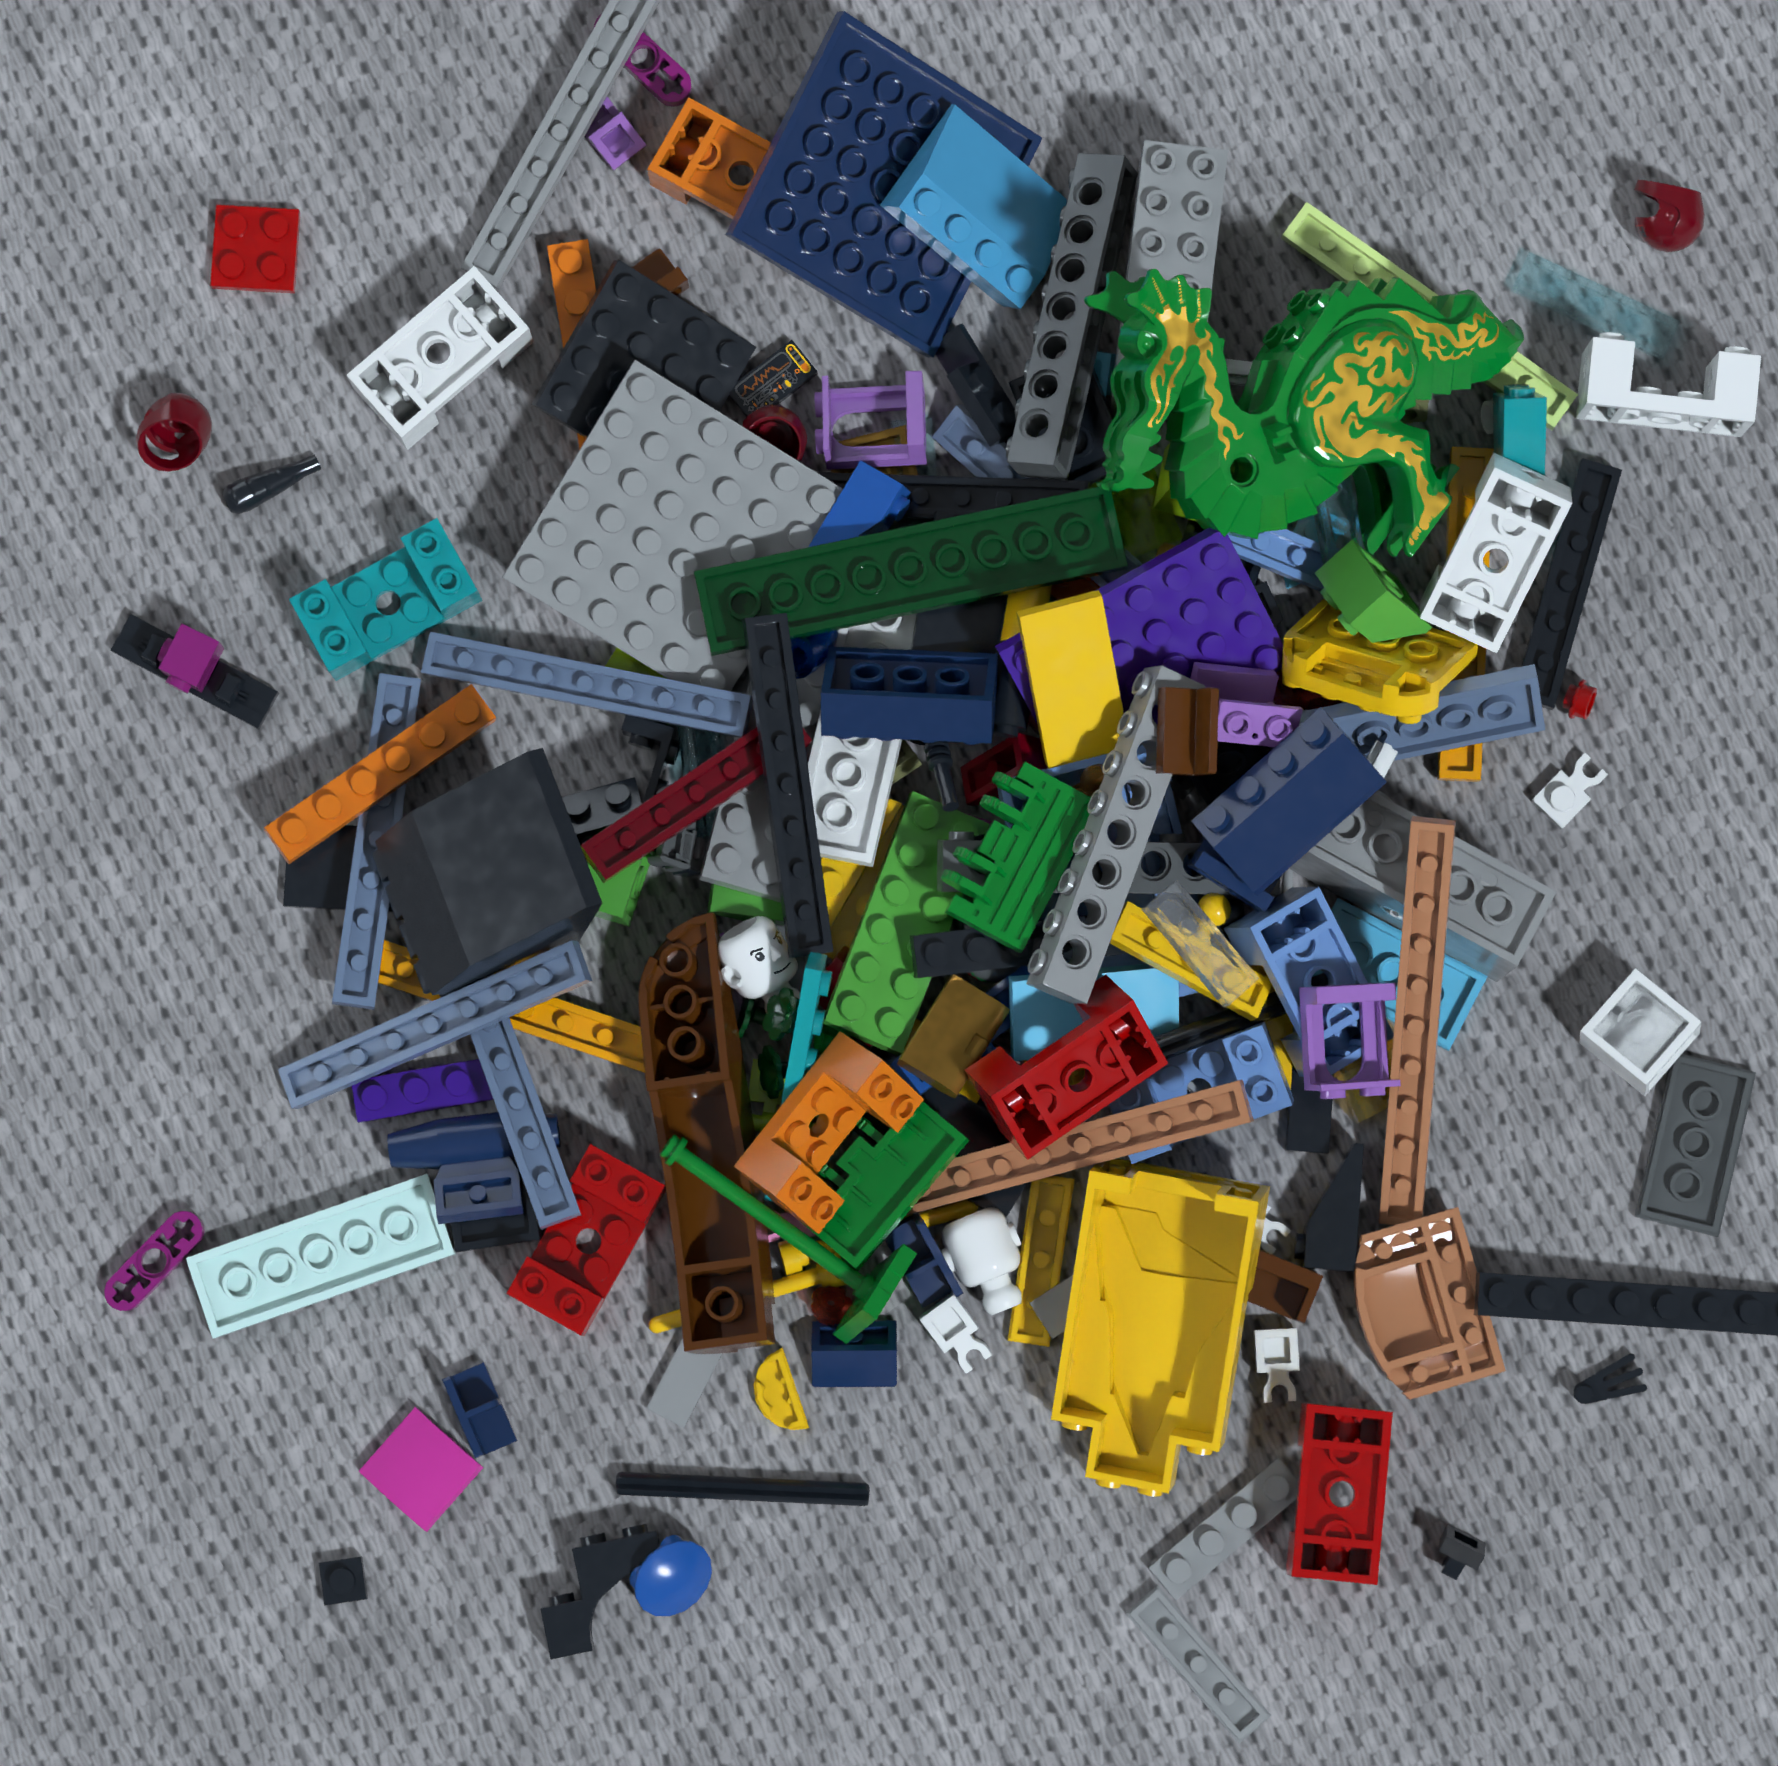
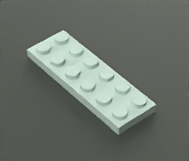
(319, 1256)

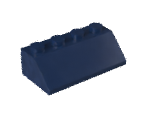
(909, 695)
(1289, 801)

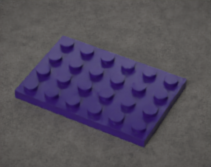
(1177, 612)

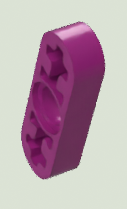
(672, 72)
(139, 1291)

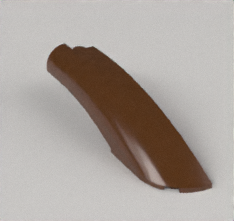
(703, 1095)

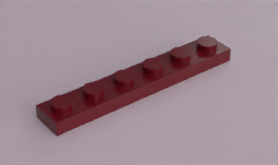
(676, 807)

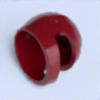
(1677, 220)
(169, 416)
(780, 428)

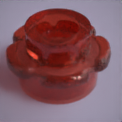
(827, 1313)

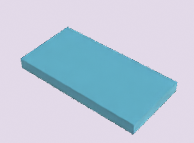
(1378, 955)
(1042, 1019)

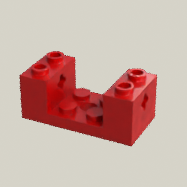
(1034, 1099)
(575, 1284)
(1332, 1539)

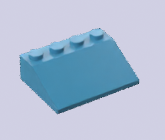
(979, 209)

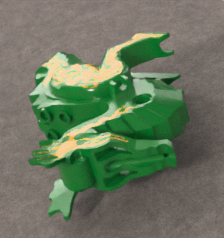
(1313, 409)

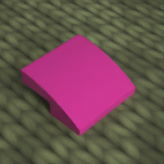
(421, 1469)

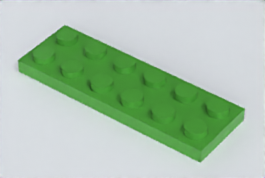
(877, 987)

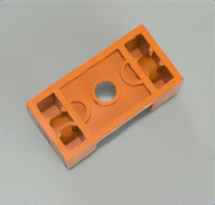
(701, 154)
(839, 1090)

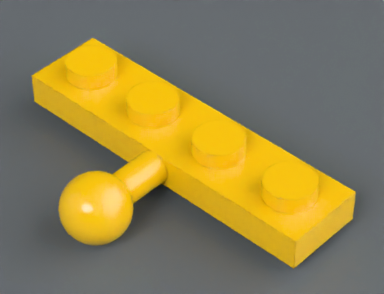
(1143, 940)

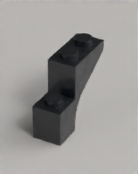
(599, 1568)

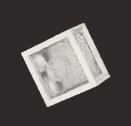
(1640, 1032)

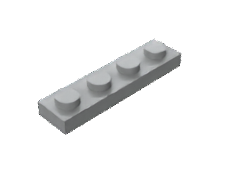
(1226, 1529)

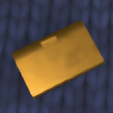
(953, 1036)

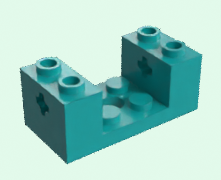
(346, 618)

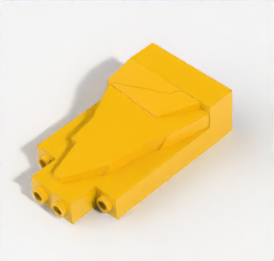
(1156, 1317)

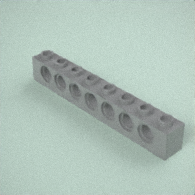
(1118, 860)

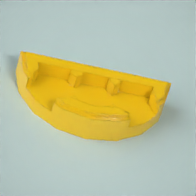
(777, 1393)

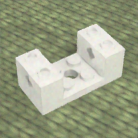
(409, 388)
(1722, 409)
(1512, 513)

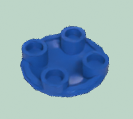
(672, 1577)

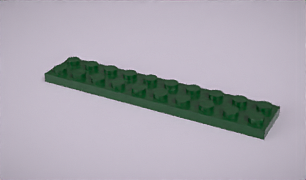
(915, 568)

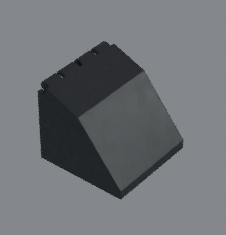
(487, 875)

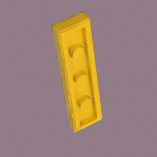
(1040, 1254)

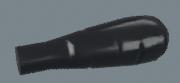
(260, 487)

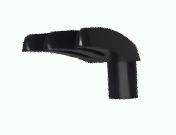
(1595, 1388)

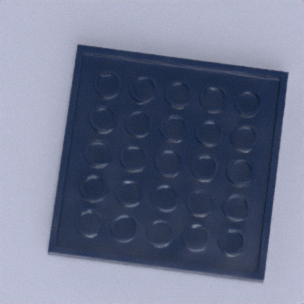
(833, 164)

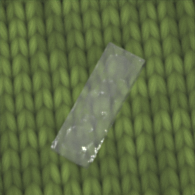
(1200, 943)

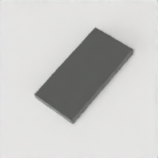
(1695, 1145)

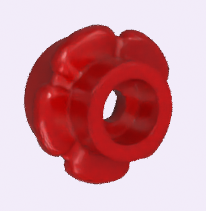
(1579, 700)

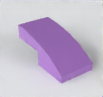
(613, 136)

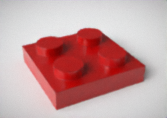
(255, 249)

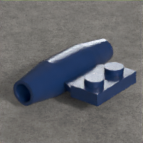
(473, 1164)

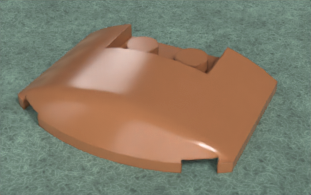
(1419, 1305)

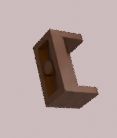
(1284, 1287)

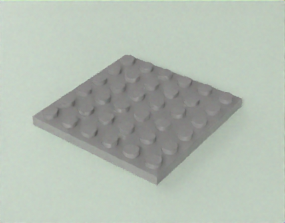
(649, 503)

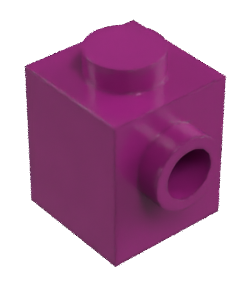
(189, 659)

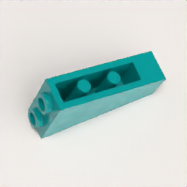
(1520, 426)

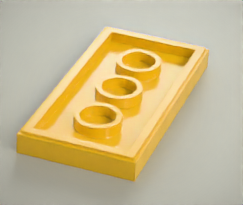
(1072, 677)

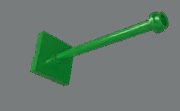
(871, 1289)

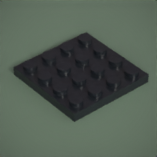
(643, 323)

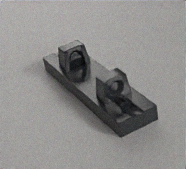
(226, 687)

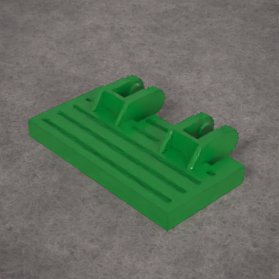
(1018, 861)
(886, 1180)

